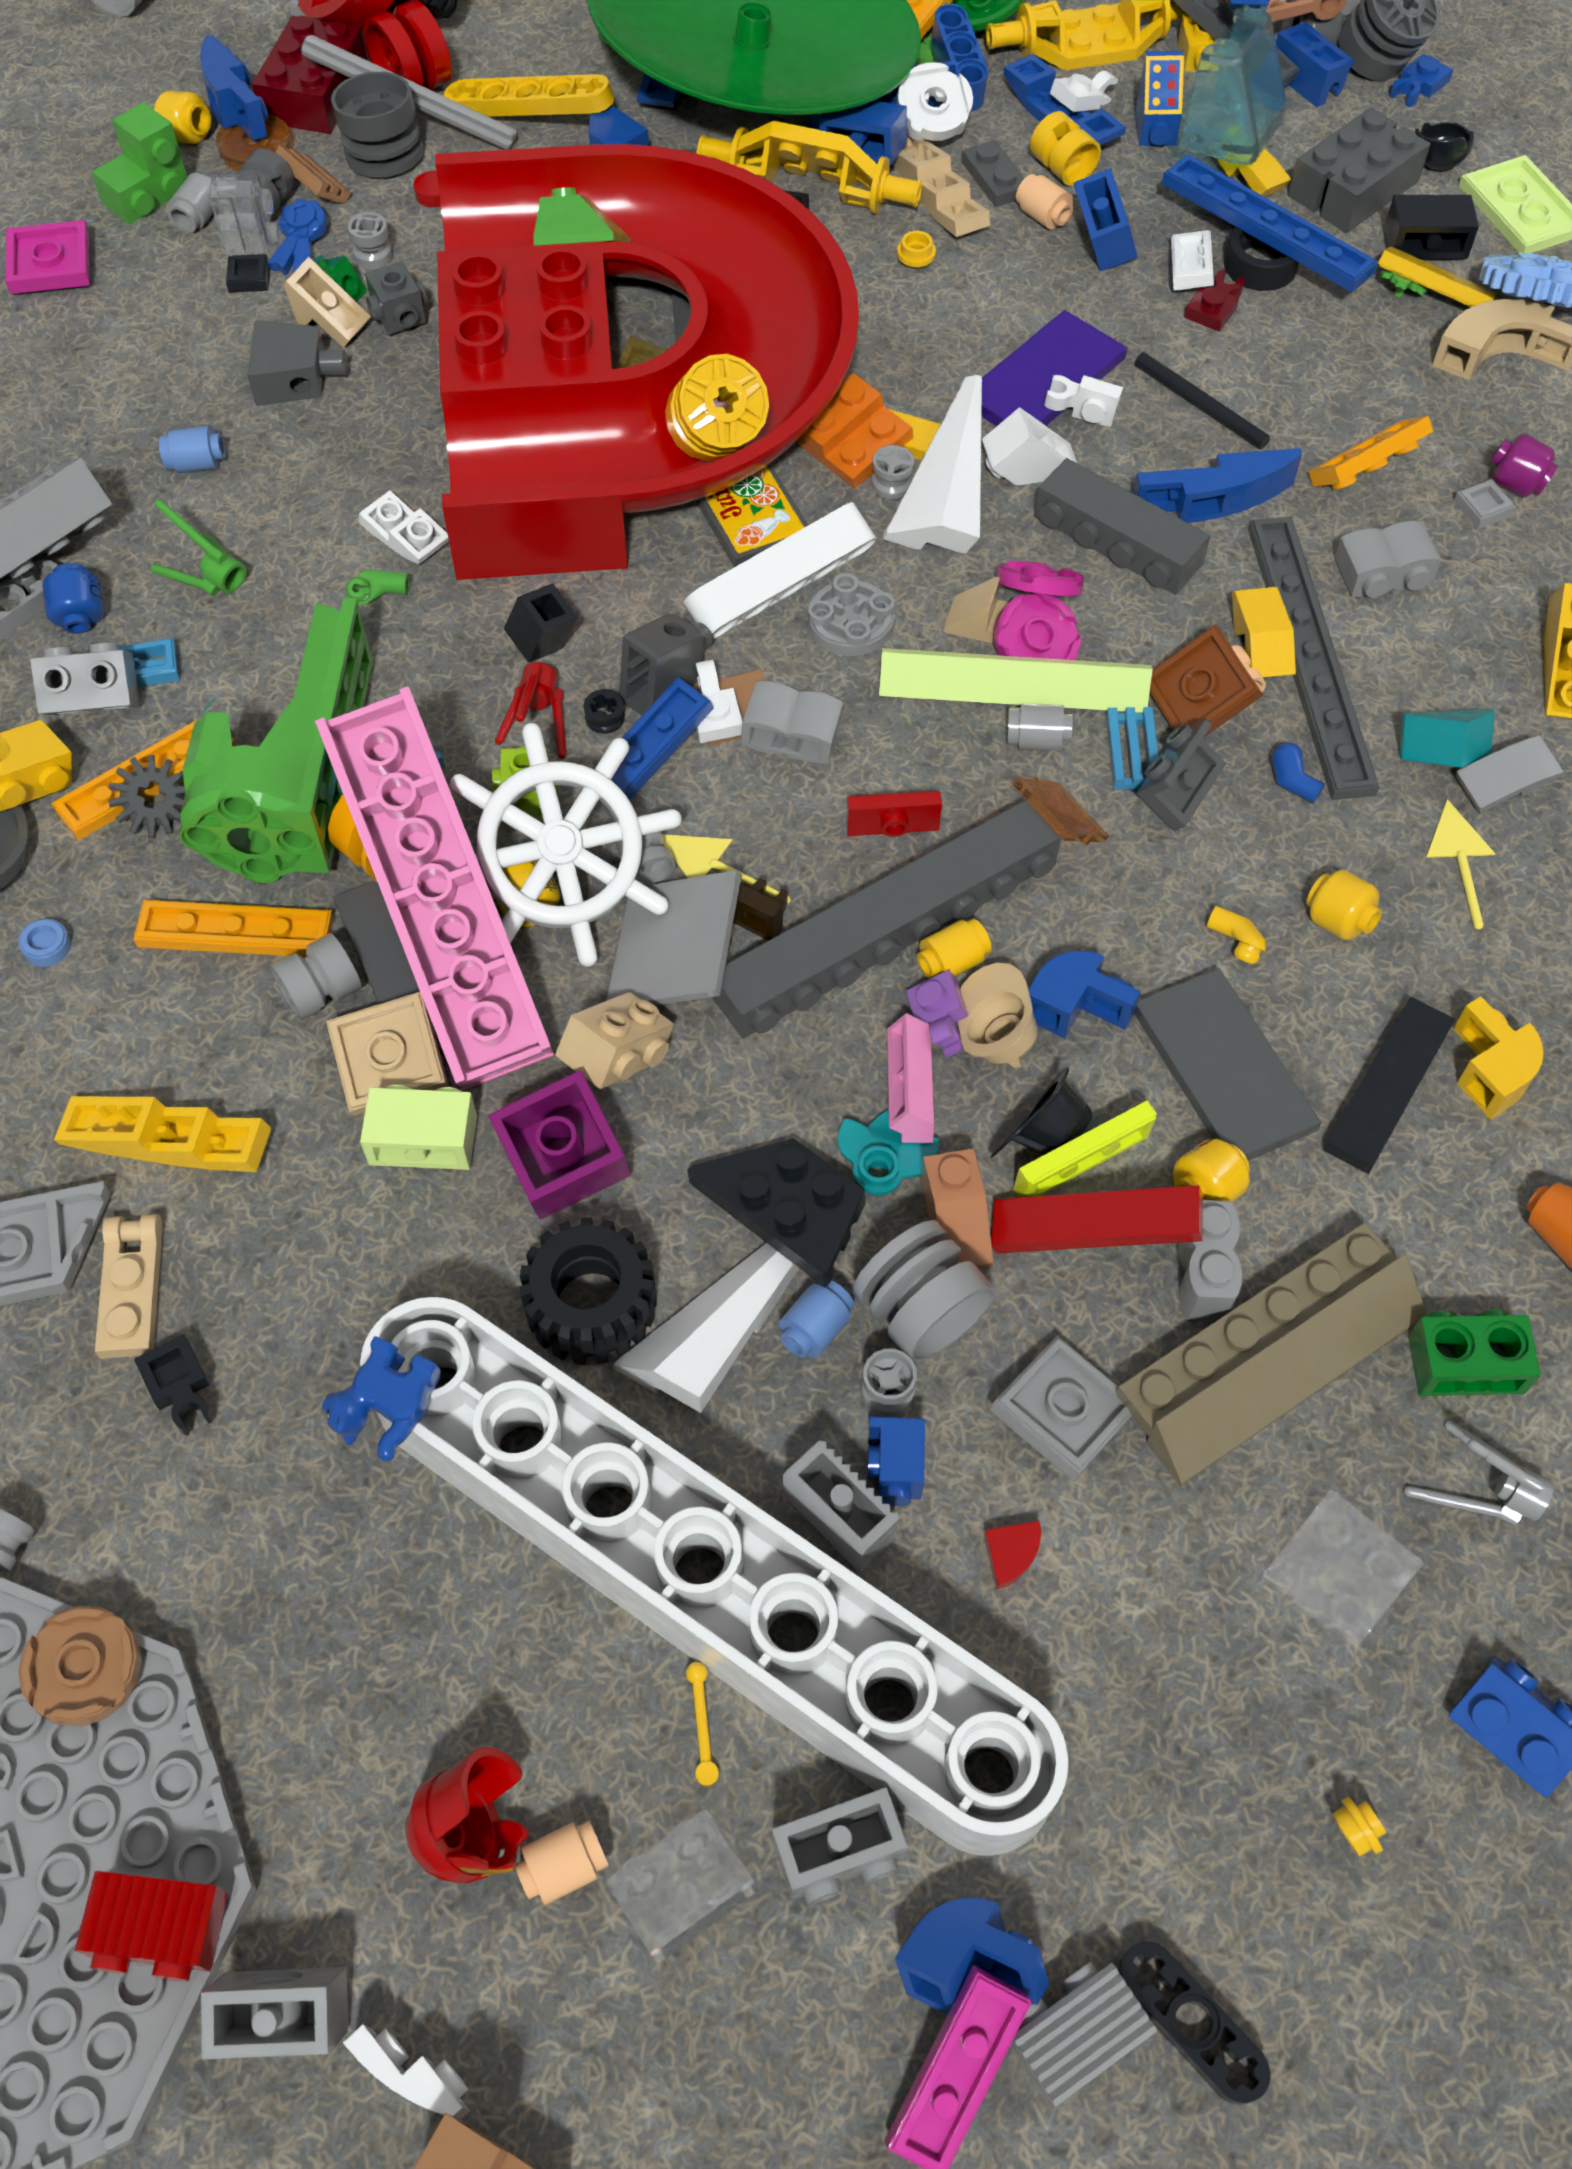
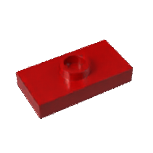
(893, 813)

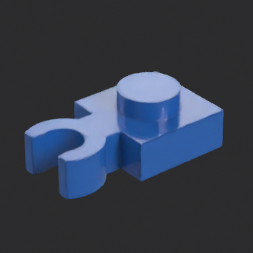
(1422, 77)

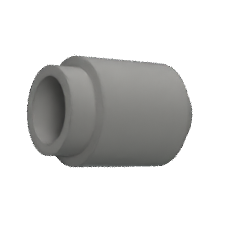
(191, 203)
(1039, 727)

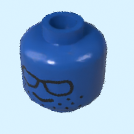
(73, 598)

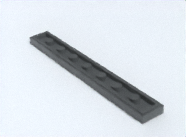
(1318, 671)

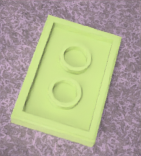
(1521, 204)

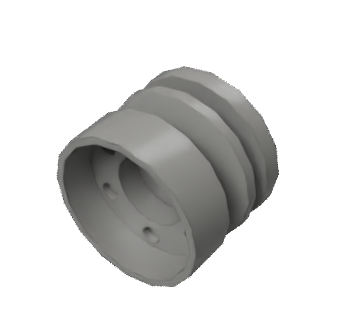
(924, 1290)

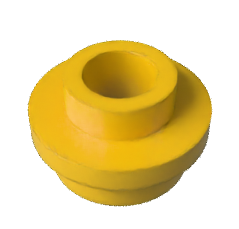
(916, 249)
(1359, 1826)

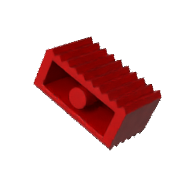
(152, 1924)

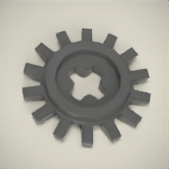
(134, 806)

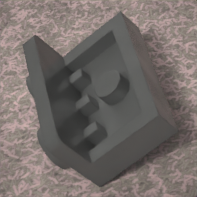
(1182, 775)

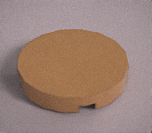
(80, 1666)

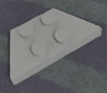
(46, 1240)

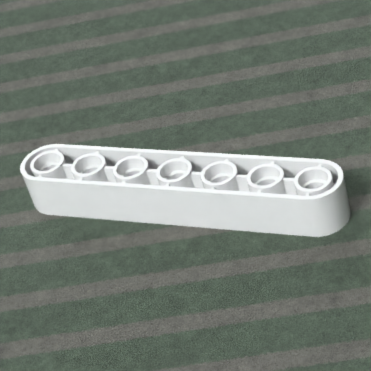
(764, 1576)

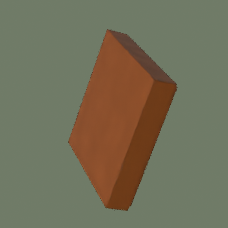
(1203, 682)

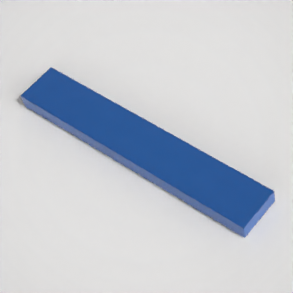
(1270, 223)

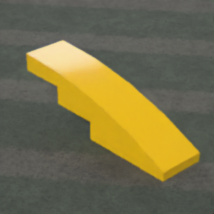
(161, 1134)

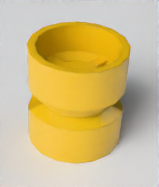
(1065, 148)

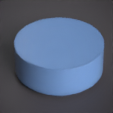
(44, 942)

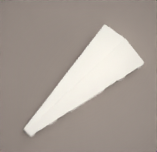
(946, 486)
(702, 1340)

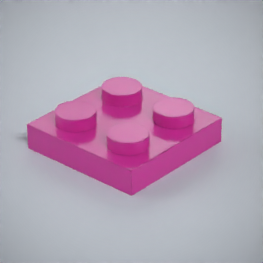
(47, 257)

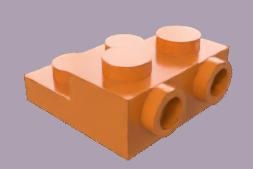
(853, 430)

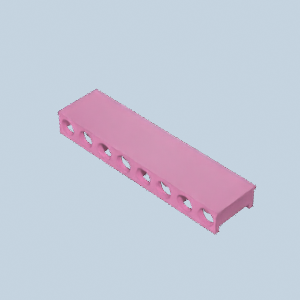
(435, 890)

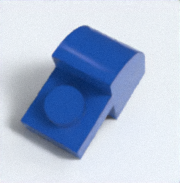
(1075, 984)
(964, 1935)

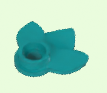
(881, 1148)

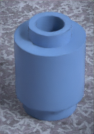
(192, 449)
(815, 1319)

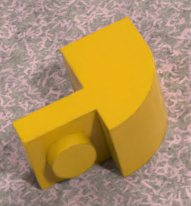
(1504, 1061)

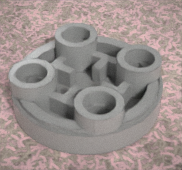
(851, 616)

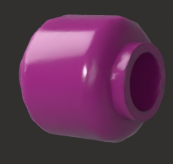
(1523, 465)

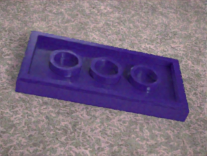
(1060, 348)

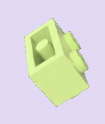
(419, 1128)

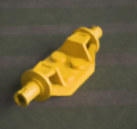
(1085, 35)
(814, 151)

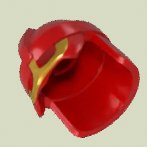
(455, 1823)

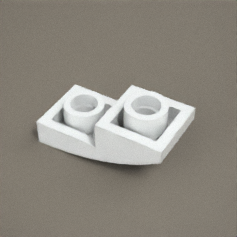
(406, 532)
(423, 2083)

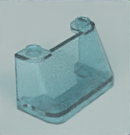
(1237, 92)

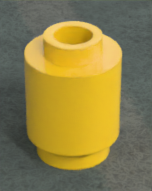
(954, 948)

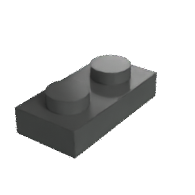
(993, 172)

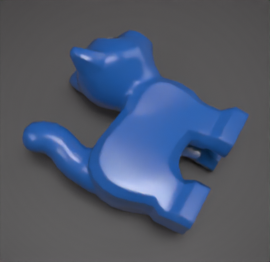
(382, 1389)

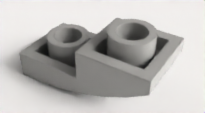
(1509, 772)

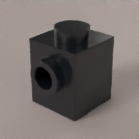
(540, 622)

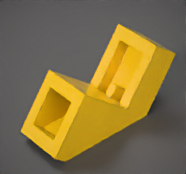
(1267, 630)

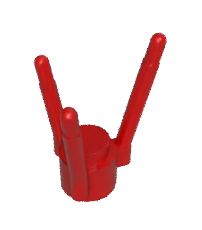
(536, 692)

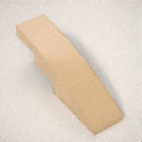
(943, 192)

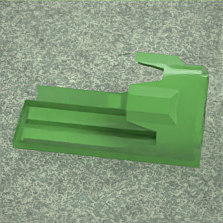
(272, 803)

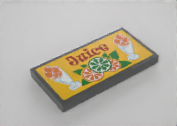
(752, 515)

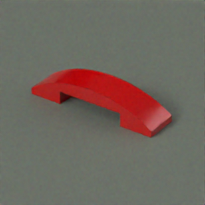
(346, 11)

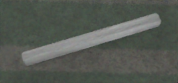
(424, 99)

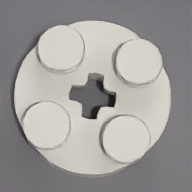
(929, 121)

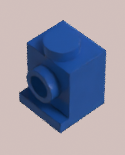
(898, 1458)

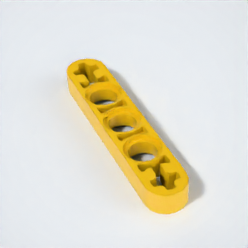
(533, 95)

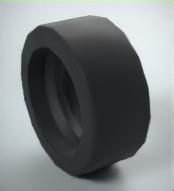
(1258, 273)

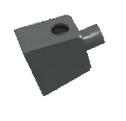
(290, 362)
(657, 656)

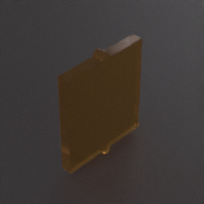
(1061, 811)

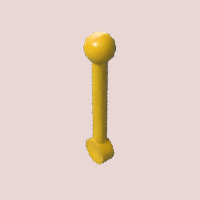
(706, 1771)

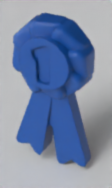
(300, 225)

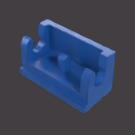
(1319, 62)

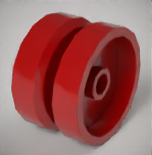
(409, 44)

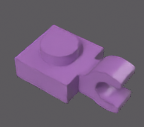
(940, 1005)

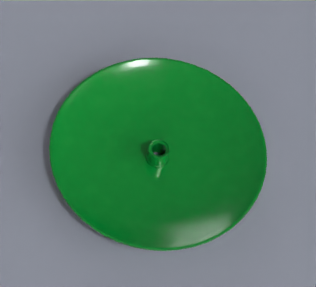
(767, 52)

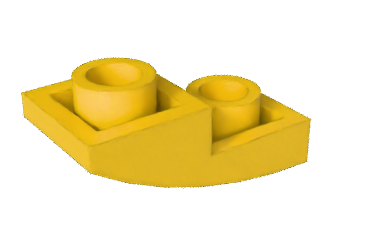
(1262, 176)

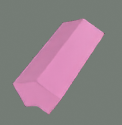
(910, 1080)

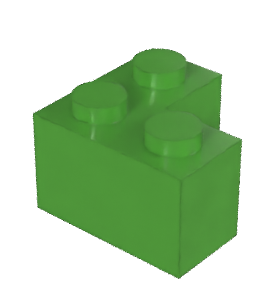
(146, 170)

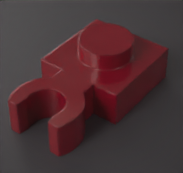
(1215, 304)

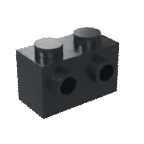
(1432, 225)

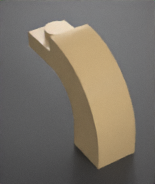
(1504, 328)

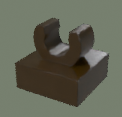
(759, 912)

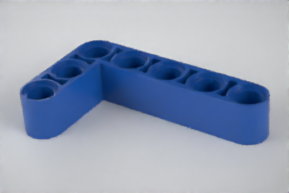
(954, 46)

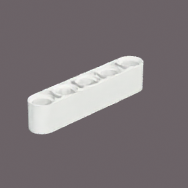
(780, 570)

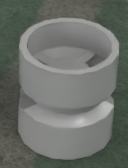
(321, 973)

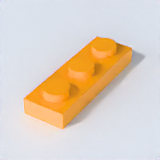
(1371, 453)

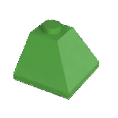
(573, 220)

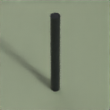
(1202, 401)

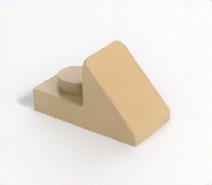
(319, 298)
(975, 612)

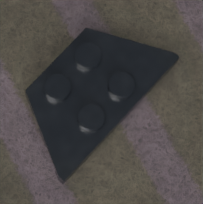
(787, 1201)

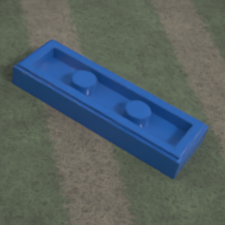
(660, 734)

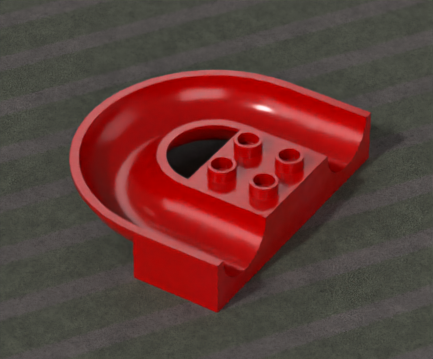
(535, 417)

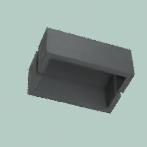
(1364, 167)

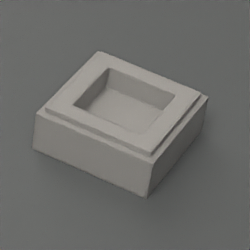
(1484, 504)

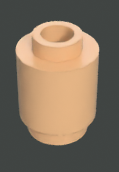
(1044, 201)
(561, 1862)

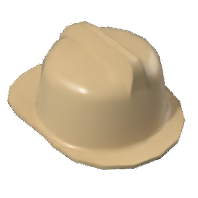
(999, 1015)

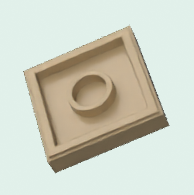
(386, 1048)

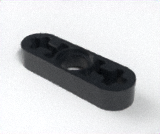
(1239, 2047)

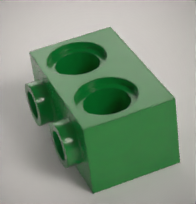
(1475, 1366)

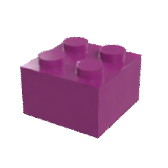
(560, 1145)

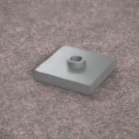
(1063, 1408)

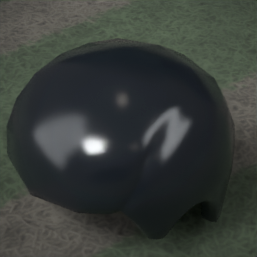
(1448, 144)

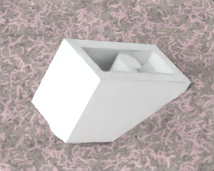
(1024, 449)

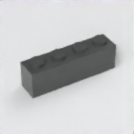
(1121, 526)

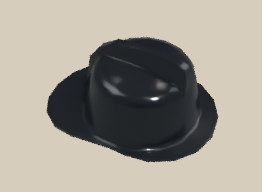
(1054, 1120)

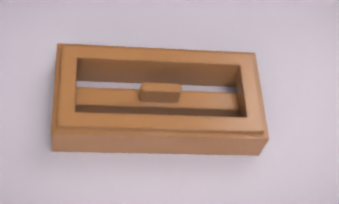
(314, 176)

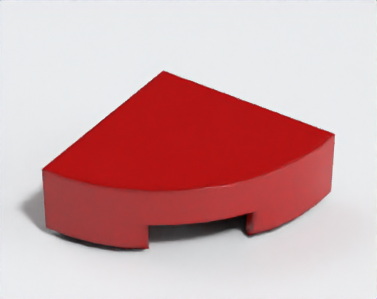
(1012, 1551)

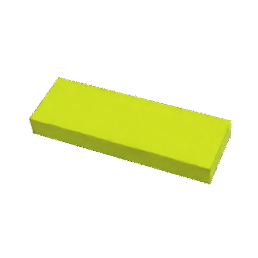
(1085, 1151)

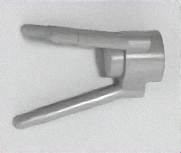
(1520, 1489)

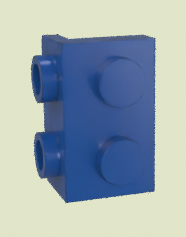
(1518, 1723)

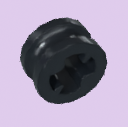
(596, 719)

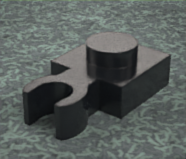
(174, 1378)

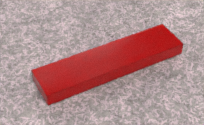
(1098, 1219)

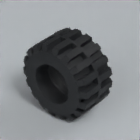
(582, 1252)

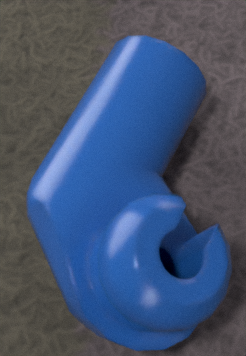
(1290, 773)

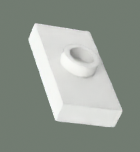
(1192, 260)

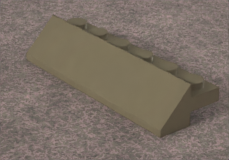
(1273, 1352)

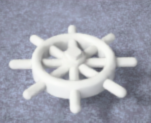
(561, 844)

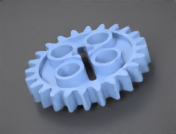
(1530, 277)

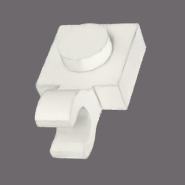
(1081, 92)
(1091, 400)
(725, 718)

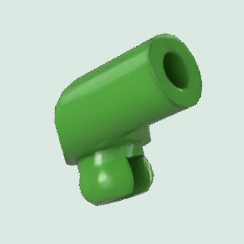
(374, 583)

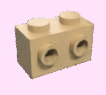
(615, 1039)

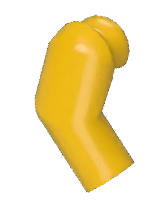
(1241, 929)

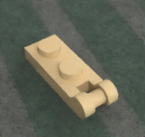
(129, 1287)

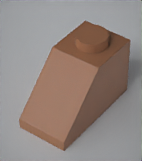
(958, 1202)

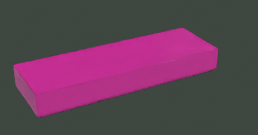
(958, 2071)

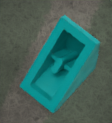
(1447, 736)

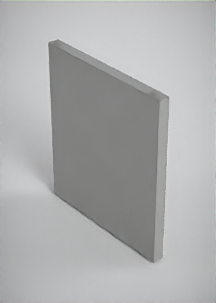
(685, 948)

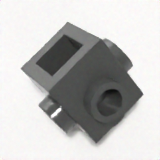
(395, 298)

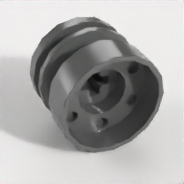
(1387, 34)
(377, 124)

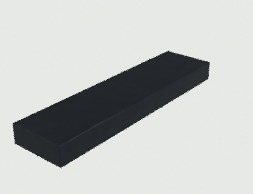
(1389, 1085)

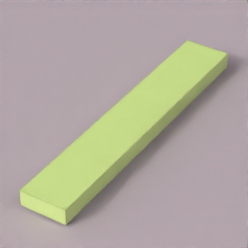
(1014, 680)

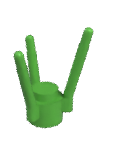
(218, 566)

